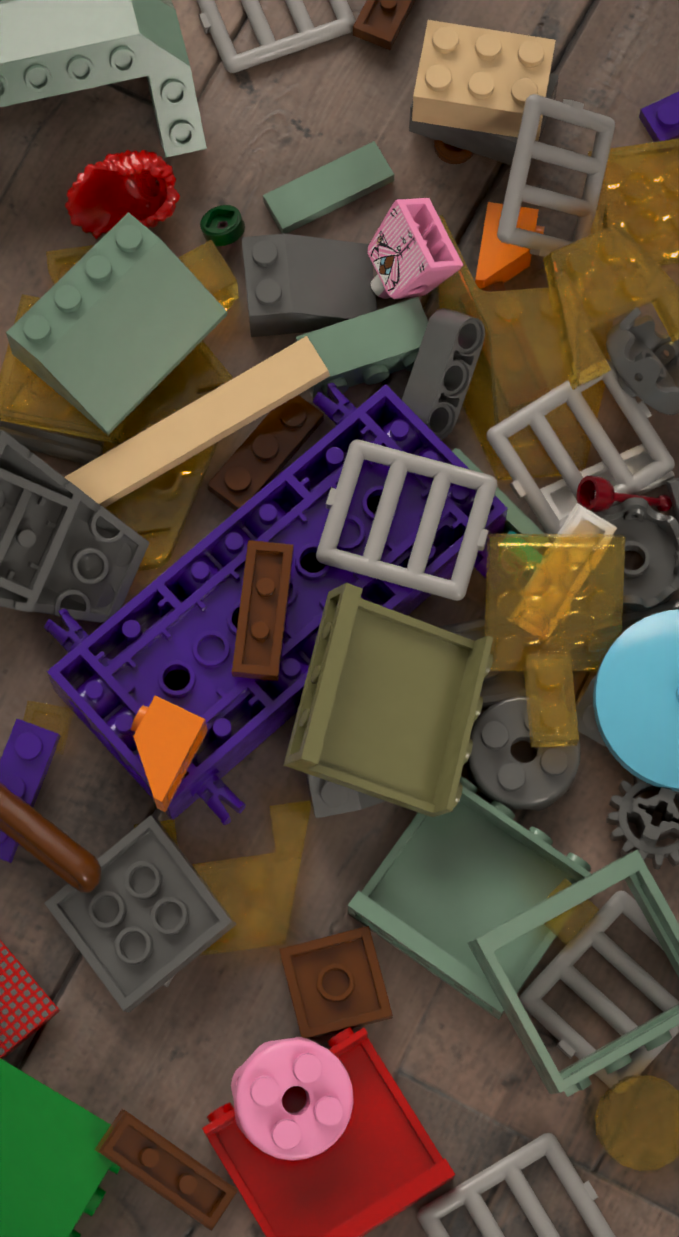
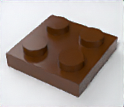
(335, 983)

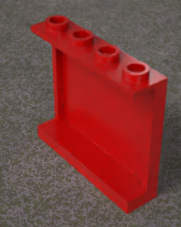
(358, 1182)

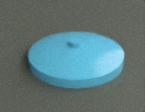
(640, 699)

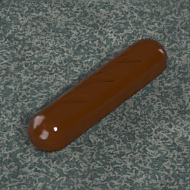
(48, 843)

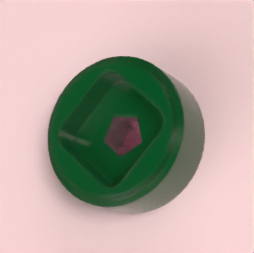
(222, 225)

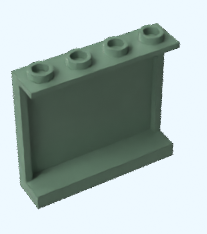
(457, 881)

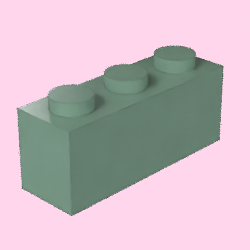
(369, 345)

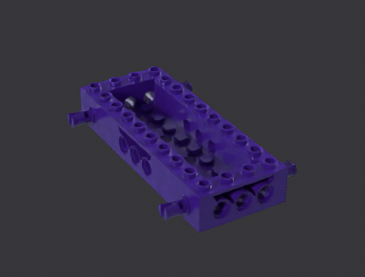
(190, 608)

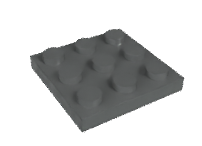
(142, 916)

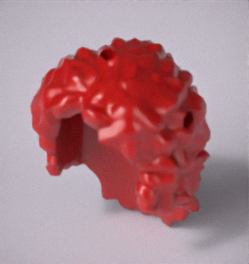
(120, 185)

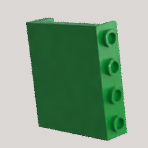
(46, 1159)

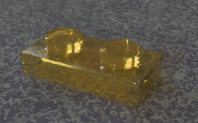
(551, 700)

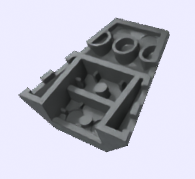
(59, 542)

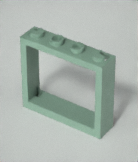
(616, 1053)

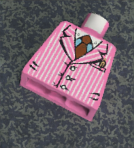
(411, 251)

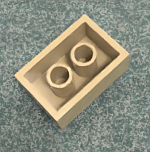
(479, 77)

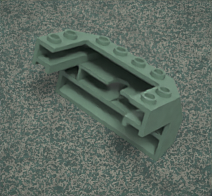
(94, 43)

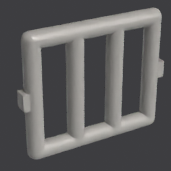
(269, 47)
(527, 148)
(533, 415)
(412, 576)
(562, 968)
(510, 1170)

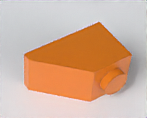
(502, 260)
(166, 745)

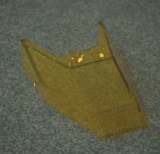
(520, 364)

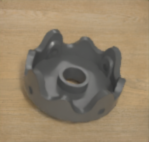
(641, 362)
(657, 542)
(503, 778)

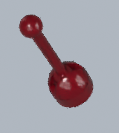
(606, 496)

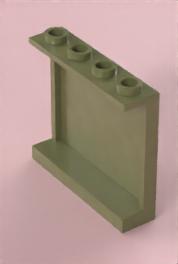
(389, 704)

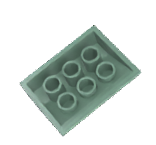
(115, 324)

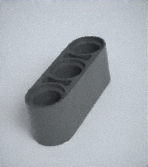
(444, 369)

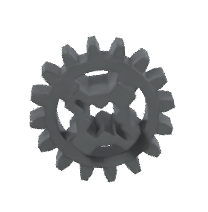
(640, 813)

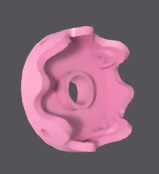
(259, 1092)

